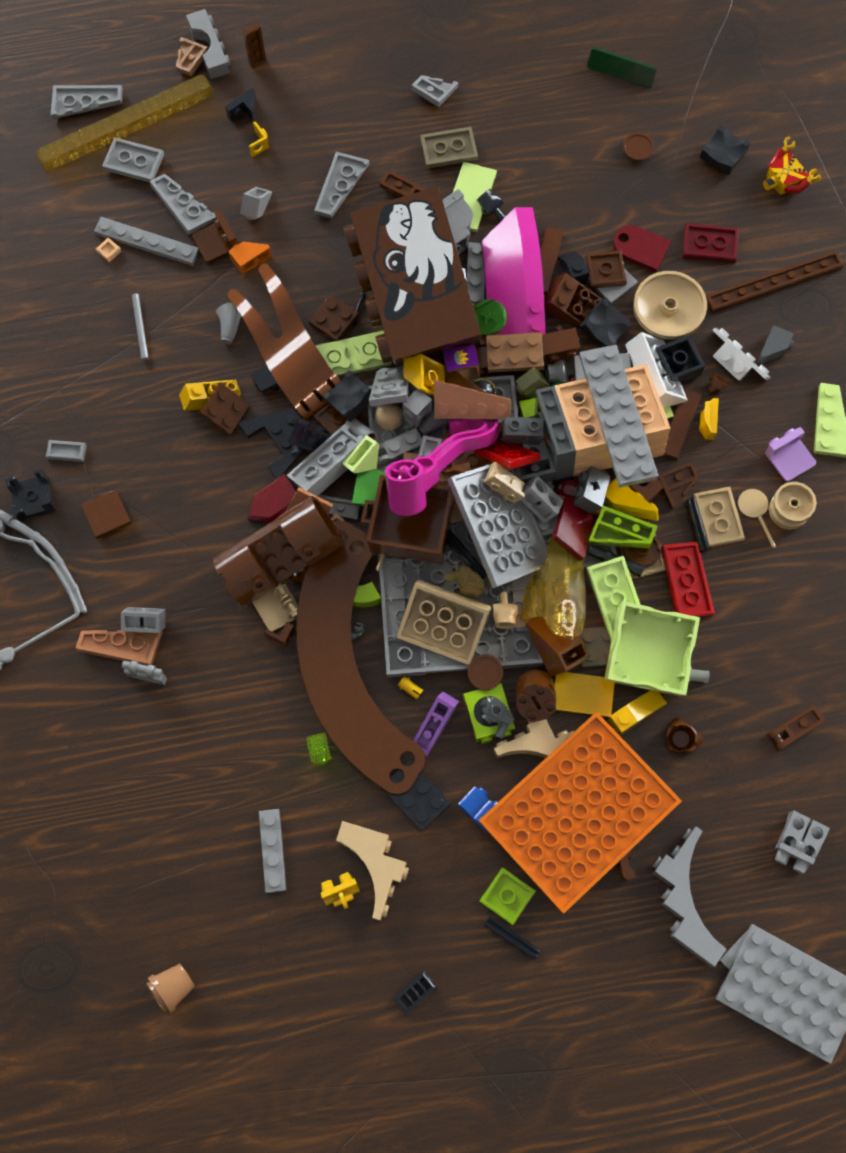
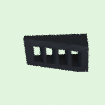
(427, 980)

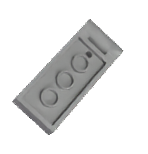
(325, 463)

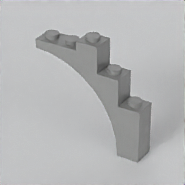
(690, 930)

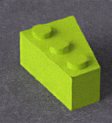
(621, 530)

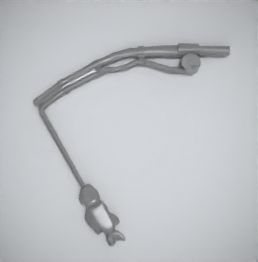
(72, 589)

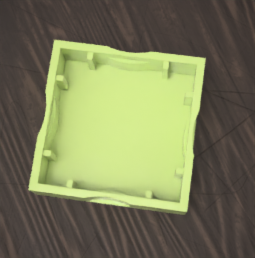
(651, 649)

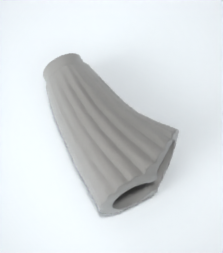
(229, 320)

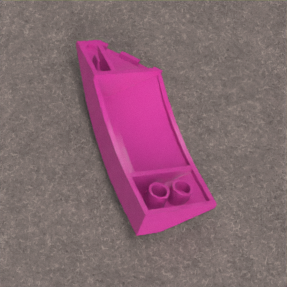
(515, 271)

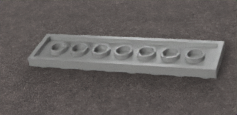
(618, 416)

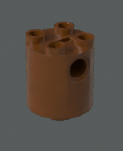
(535, 695)

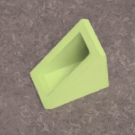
(363, 456)

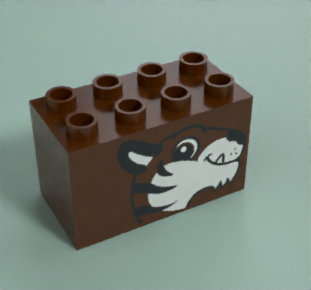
(413, 277)

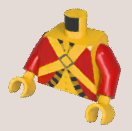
(787, 173)

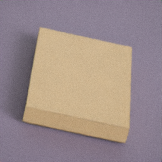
(719, 517)

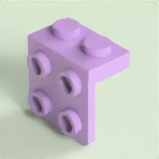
(790, 455)

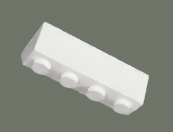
(643, 352)

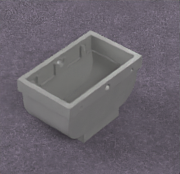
(459, 218)

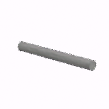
(140, 327)

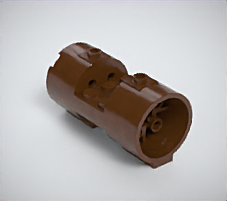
(278, 551)

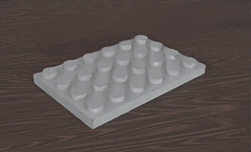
(501, 530)
(787, 993)

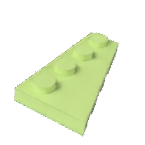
(830, 422)

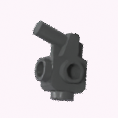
(496, 711)

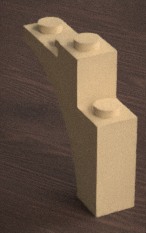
(538, 741)
(383, 869)

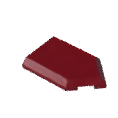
(272, 500)

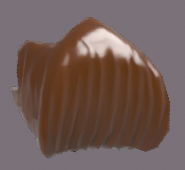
(682, 736)

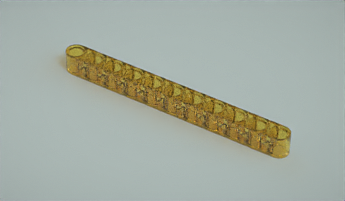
(124, 122)

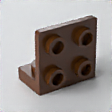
(215, 239)

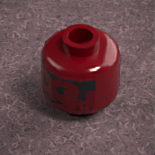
(567, 487)

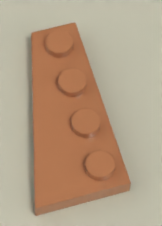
(464, 403)
(120, 645)

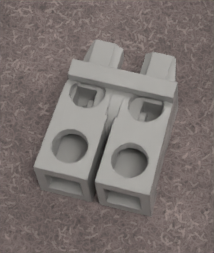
(801, 841)

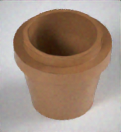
(170, 987)

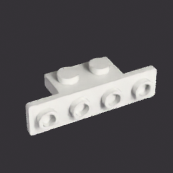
(735, 359)

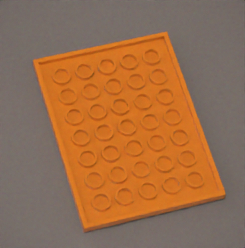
(579, 812)

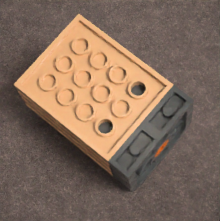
(574, 431)

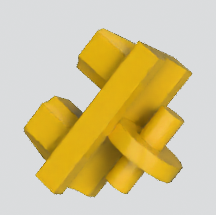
(341, 893)

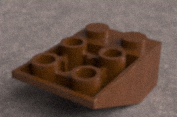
(569, 300)
(556, 651)

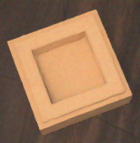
(108, 250)

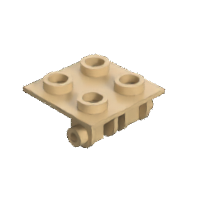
(277, 607)

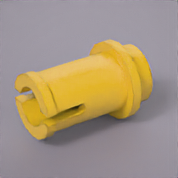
(408, 686)

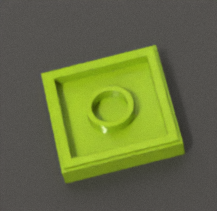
(507, 896)

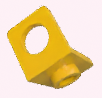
(261, 133)

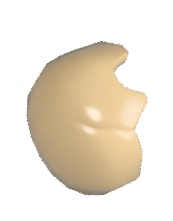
(389, 416)

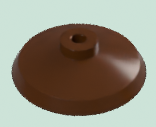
(638, 146)
(485, 672)

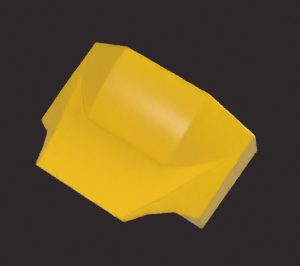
(709, 419)

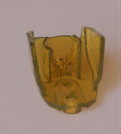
(557, 593)

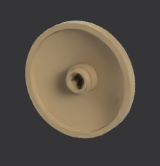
(670, 305)

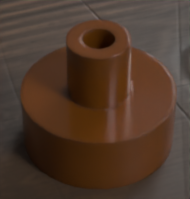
(717, 383)

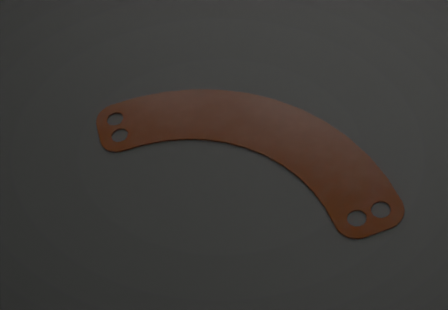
(332, 673)

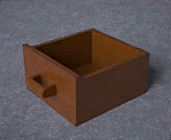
(413, 536)

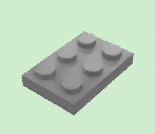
(133, 160)

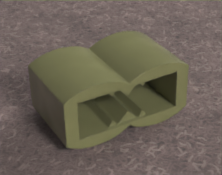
(530, 382)

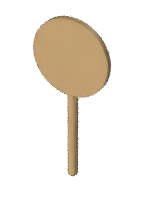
(753, 505)

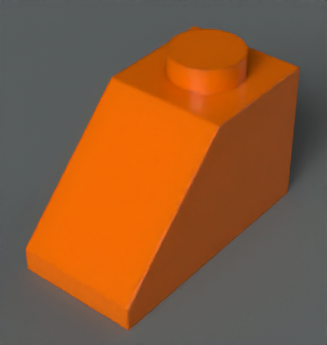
(249, 255)

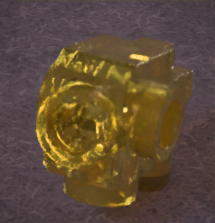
(470, 582)

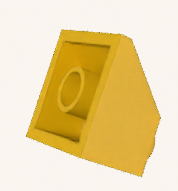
(422, 372)

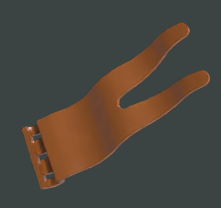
(293, 356)

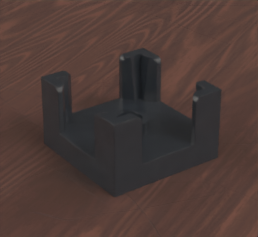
(31, 496)

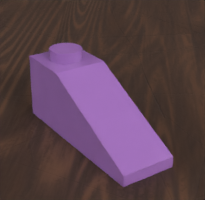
(435, 721)

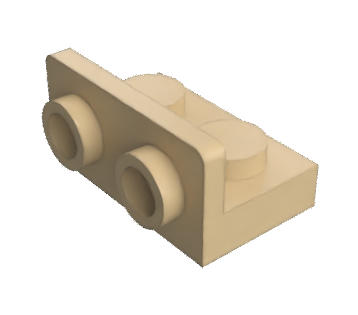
(504, 483)

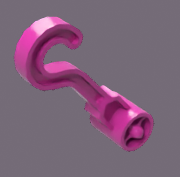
(411, 479)

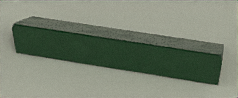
(622, 67)

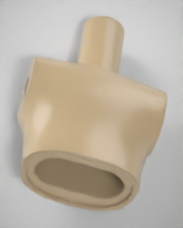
(504, 613)

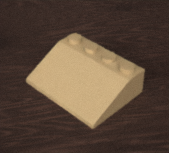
(443, 621)

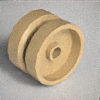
(792, 505)

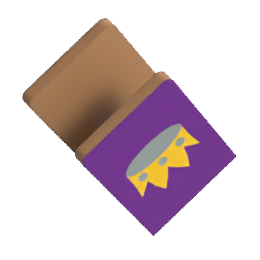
(463, 360)

